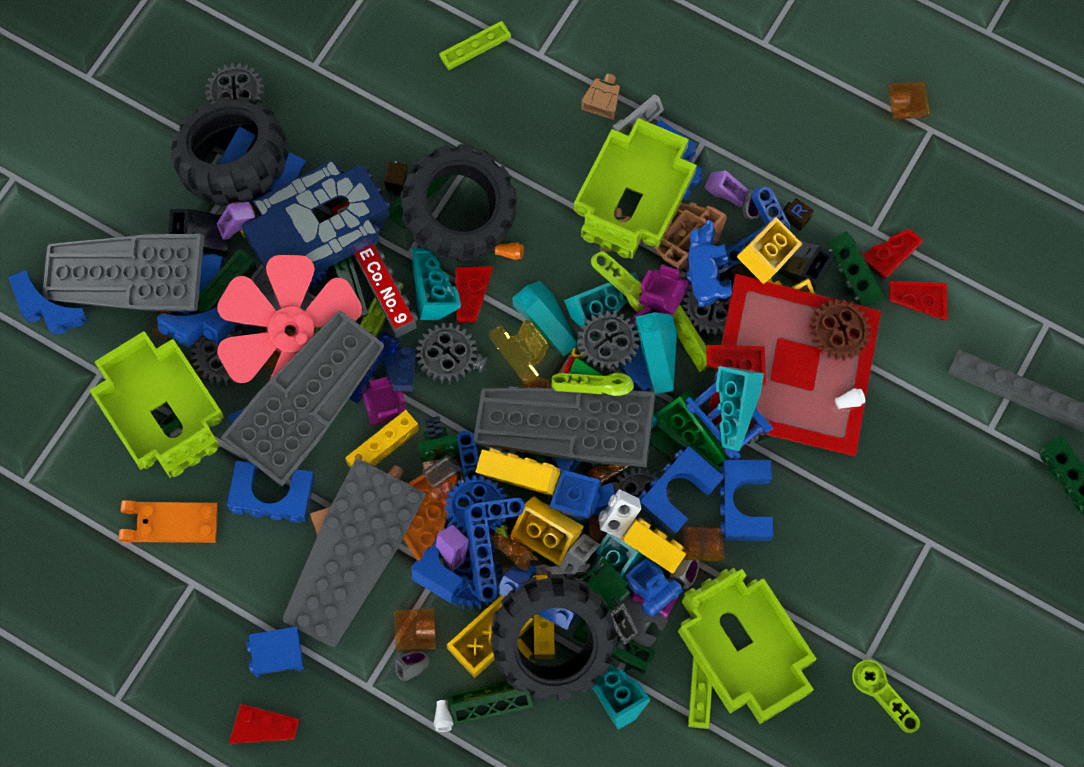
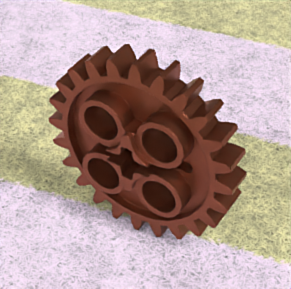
(824, 334)

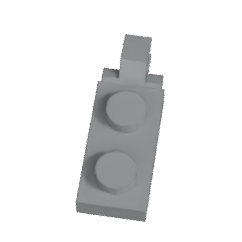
(567, 572)

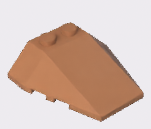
(676, 242)

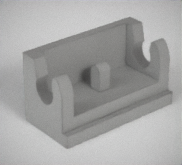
(579, 553)

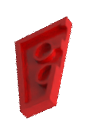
(891, 254)
(471, 287)
(921, 296)
(739, 357)
(262, 725)

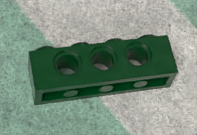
(874, 292)
(1072, 464)

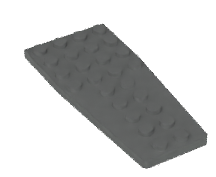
(127, 272)
(304, 398)
(567, 424)
(351, 551)

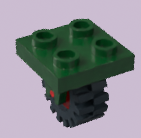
(437, 442)

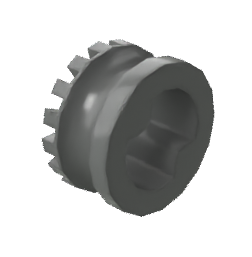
(480, 363)

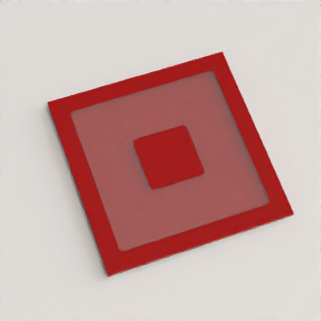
(798, 377)

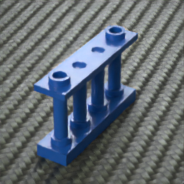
(761, 424)

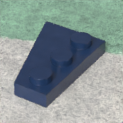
(401, 368)

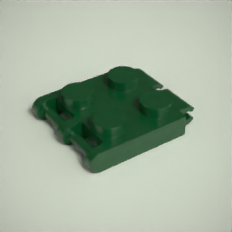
(607, 582)

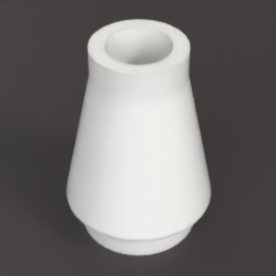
(853, 398)
(443, 719)

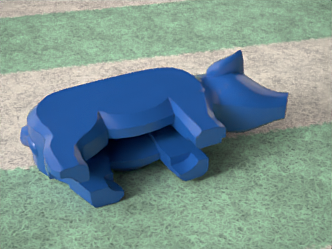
(704, 265)

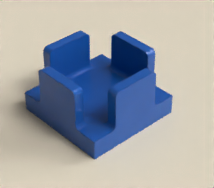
(638, 372)
(576, 495)

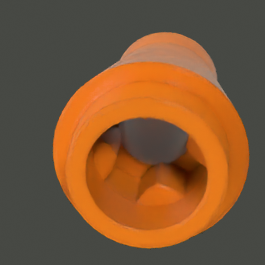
(510, 250)

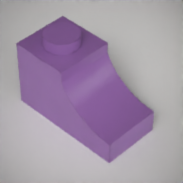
(725, 186)
(234, 217)
(452, 547)

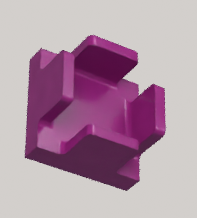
(663, 290)
(383, 402)

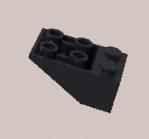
(198, 222)
(808, 262)

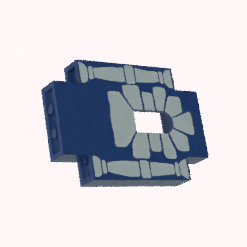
(291, 228)

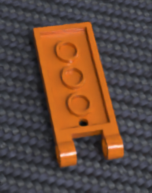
(171, 522)

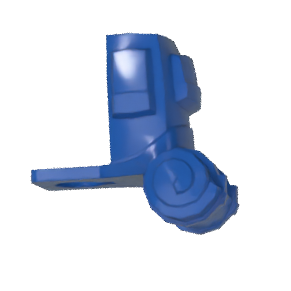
(652, 585)

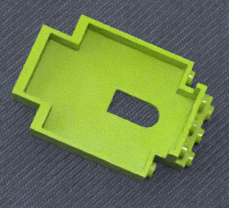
(646, 163)
(142, 380)
(763, 673)

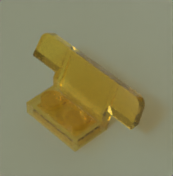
(521, 350)

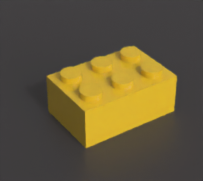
(769, 250)
(546, 530)
(654, 544)

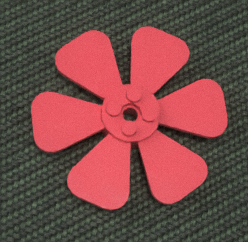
(247, 305)

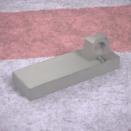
(646, 112)

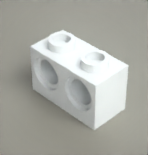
(623, 515)

